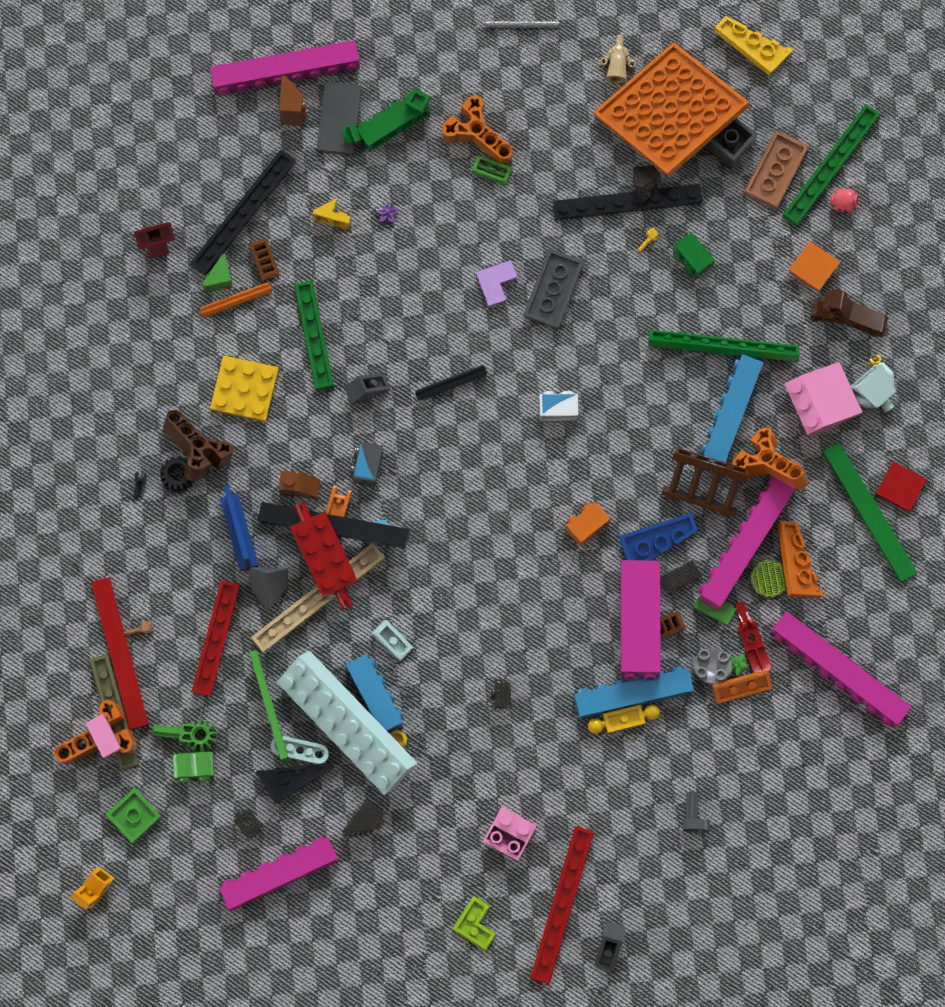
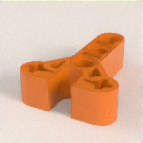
(464, 132)
(771, 462)
(122, 736)

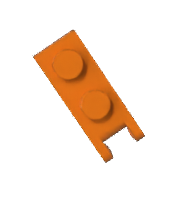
(338, 503)

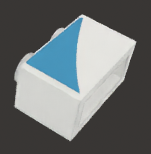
(558, 406)

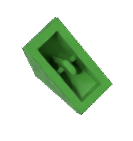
(218, 277)

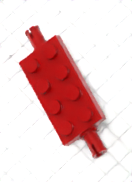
(323, 555)

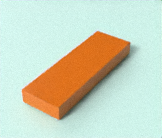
(742, 686)

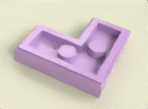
(491, 280)

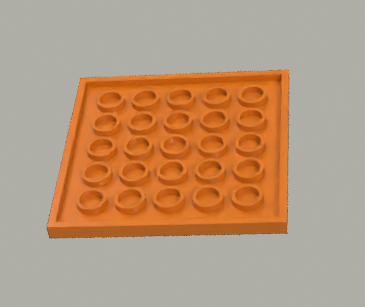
(671, 109)

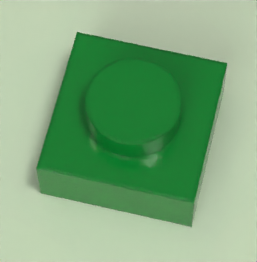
(417, 101)

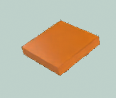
(814, 266)

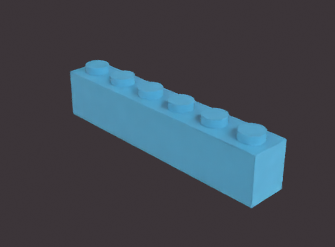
(733, 408)
(632, 693)

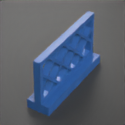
(238, 530)

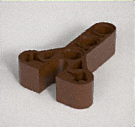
(839, 308)
(200, 450)

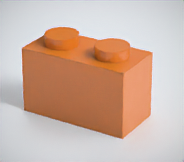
(587, 523)

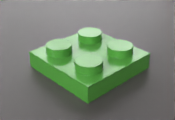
(133, 815)

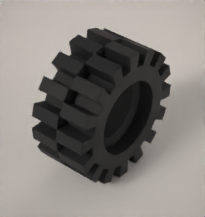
(166, 471)

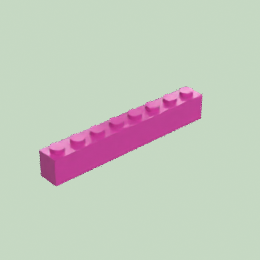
(293, 65)
(746, 544)
(840, 669)

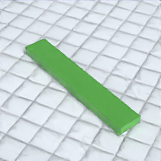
(269, 707)

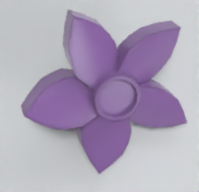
(387, 213)

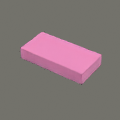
(103, 736)

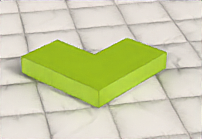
(470, 927)

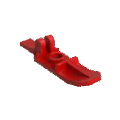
(754, 650)

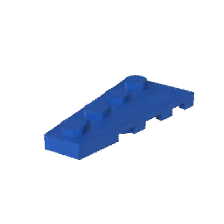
(654, 540)

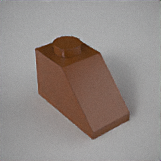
(298, 485)

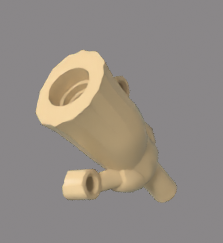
(617, 67)

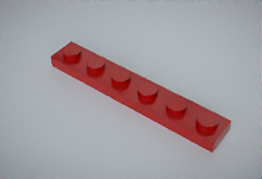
(215, 638)

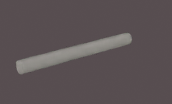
(522, 24)

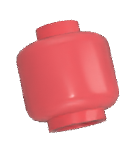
(844, 200)

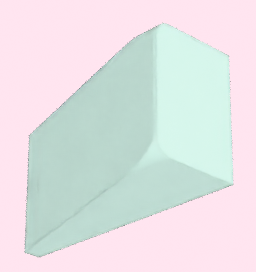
(392, 640)

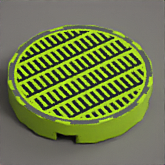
(768, 579)

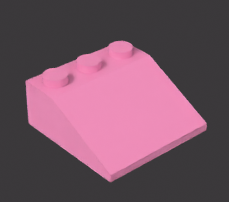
(823, 399)

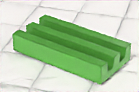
(503, 181)

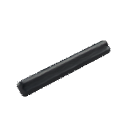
(451, 382)

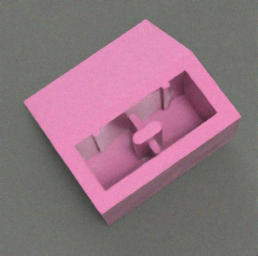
(509, 834)

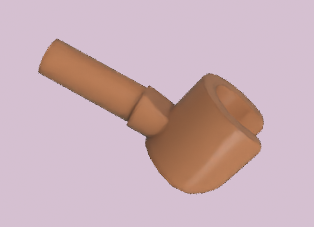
(146, 628)

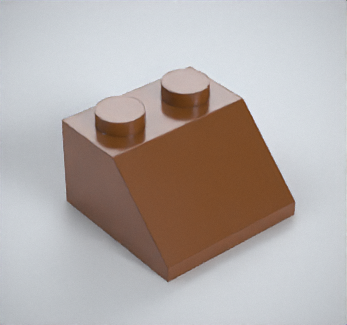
(291, 105)

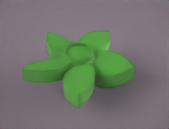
(739, 664)

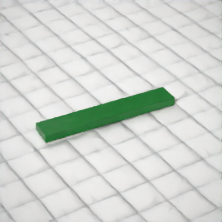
(314, 335)

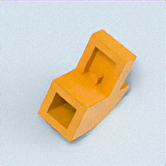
(93, 888)

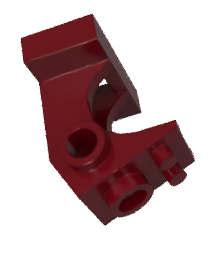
(155, 239)

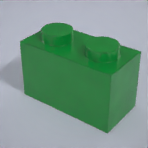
(693, 255)

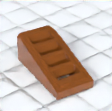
(263, 243)
(668, 618)

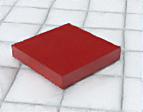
(900, 486)

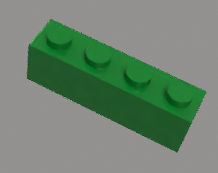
(389, 124)

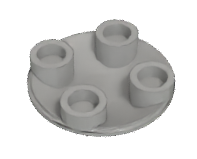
(712, 666)

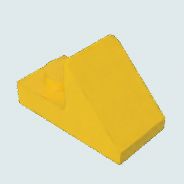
(327, 215)

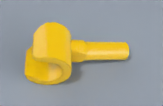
(652, 236)

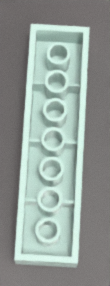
(346, 722)

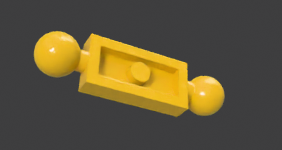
(623, 719)

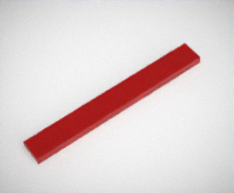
(120, 653)
(561, 905)

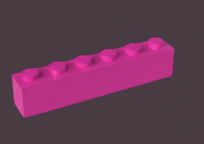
(278, 874)

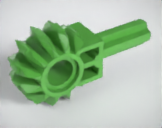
(188, 733)

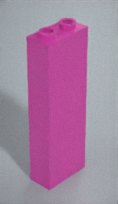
(640, 620)

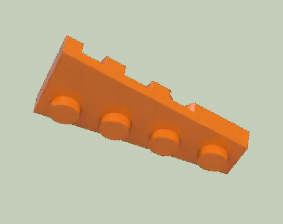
(796, 563)

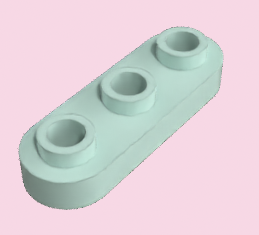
(309, 753)

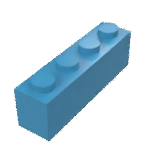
(374, 694)

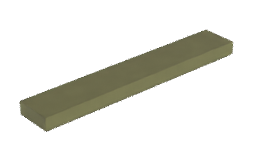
(108, 690)

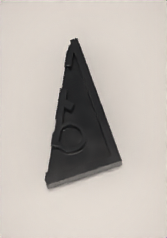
(286, 781)

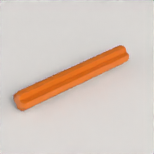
(235, 299)

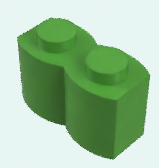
(193, 766)

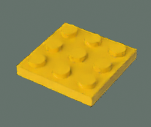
(244, 389)

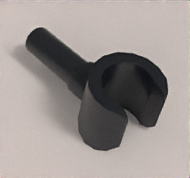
(139, 482)

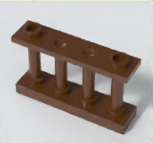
(701, 464)

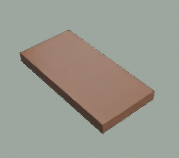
(776, 170)

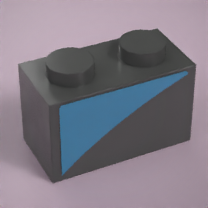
(367, 463)

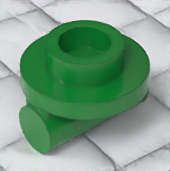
(351, 134)

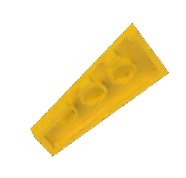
(762, 52)

